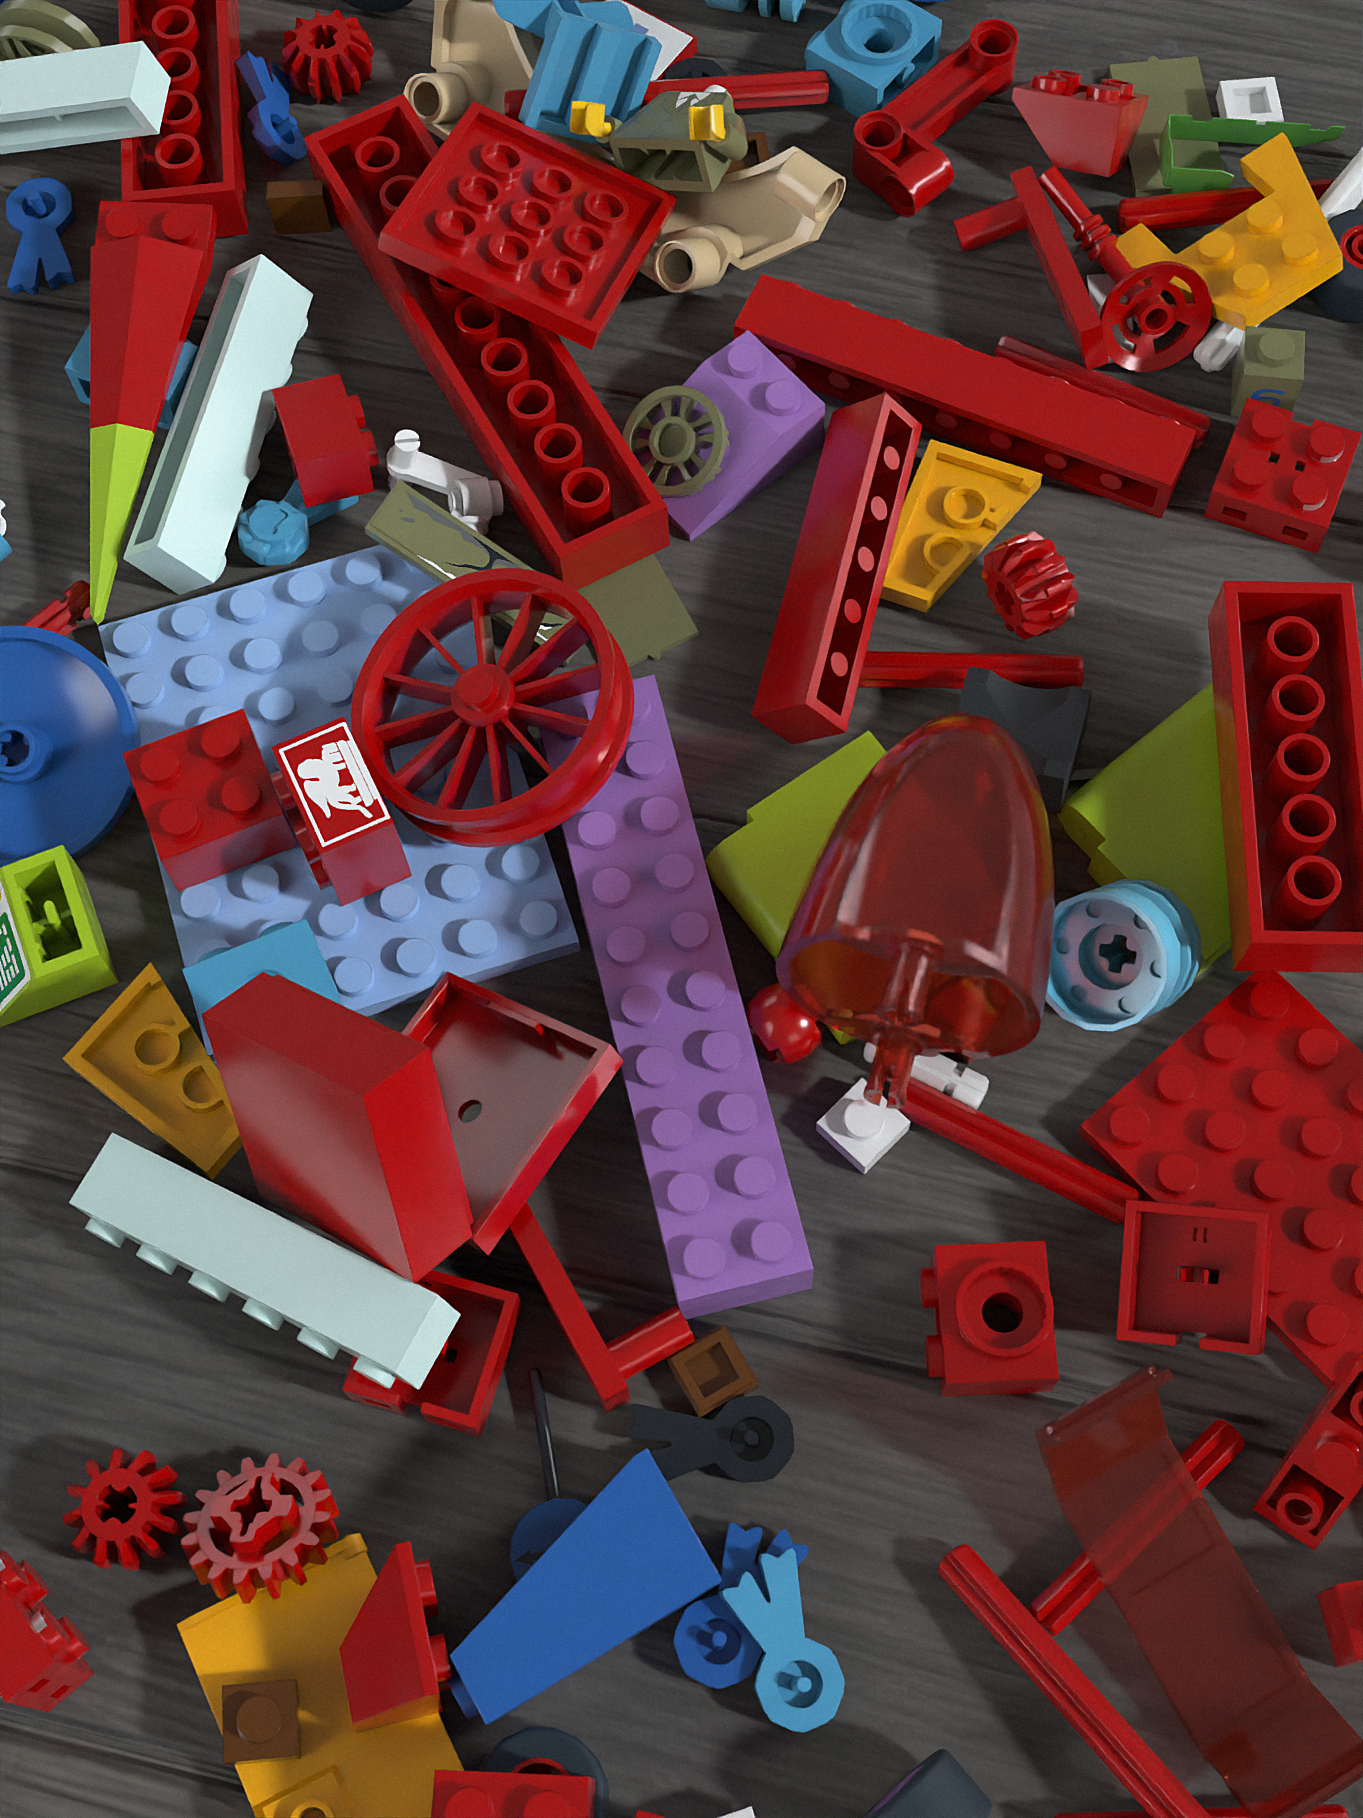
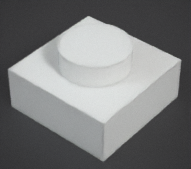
(1250, 100)
(862, 1129)

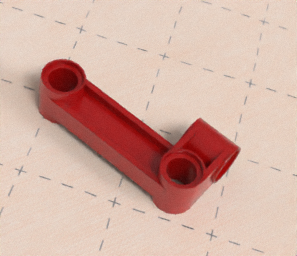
(894, 144)

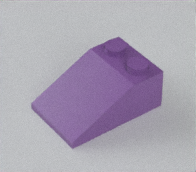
(770, 426)

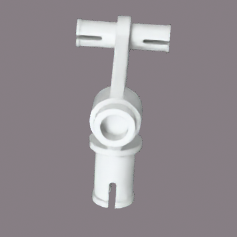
(469, 495)

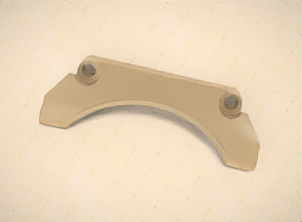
(743, 222)

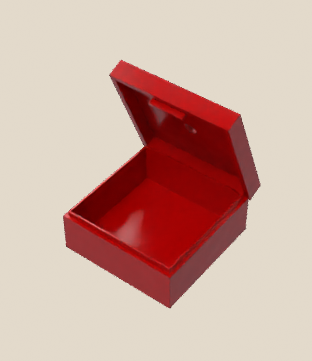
(368, 1122)

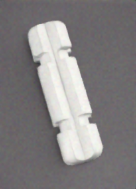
(943, 1076)

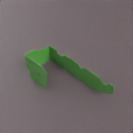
(1225, 130)

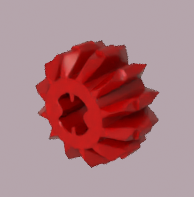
(327, 56)
(1029, 585)
(108, 1535)

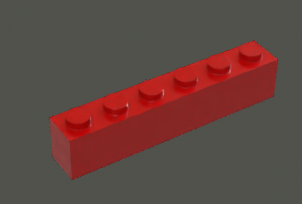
(838, 571)

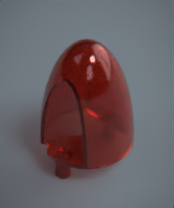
(930, 904)

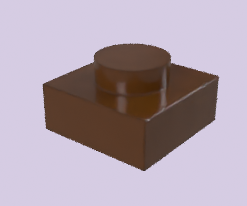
(260, 1722)

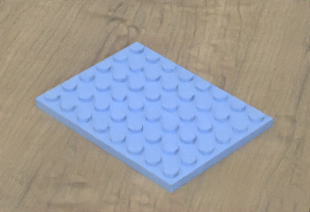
(292, 662)

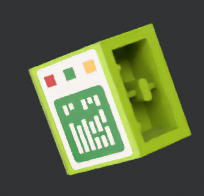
(48, 936)

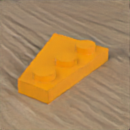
(949, 519)
(160, 1073)

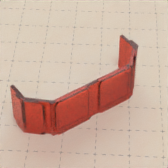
(1194, 1604)

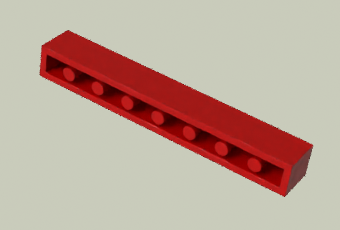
(972, 396)

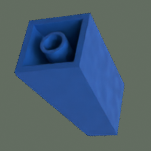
(595, 1588)

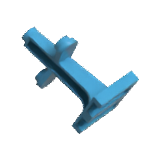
(584, 57)

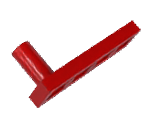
(1032, 213)
(608, 1363)

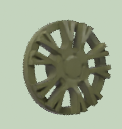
(677, 440)

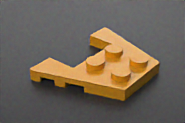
(1262, 254)

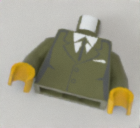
(673, 141)

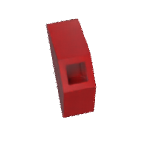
(1322, 1463)

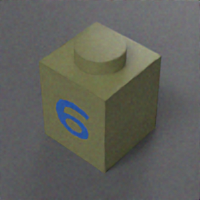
(1268, 368)

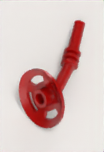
(1143, 301)

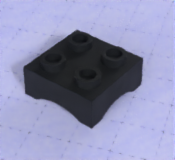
(1042, 721)

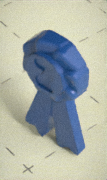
(270, 118)
(40, 213)
(709, 1637)

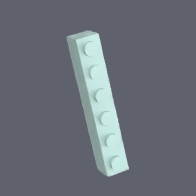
(81, 97)
(219, 427)
(267, 1261)

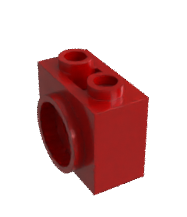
(965, 1350)

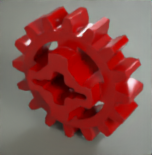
(260, 1528)

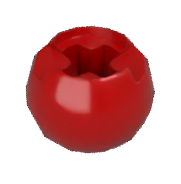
(781, 1026)

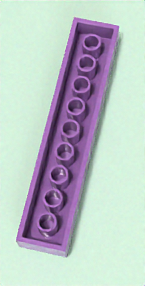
(680, 1025)

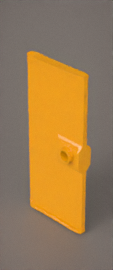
(299, 1638)

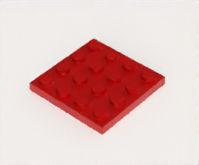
(528, 224)

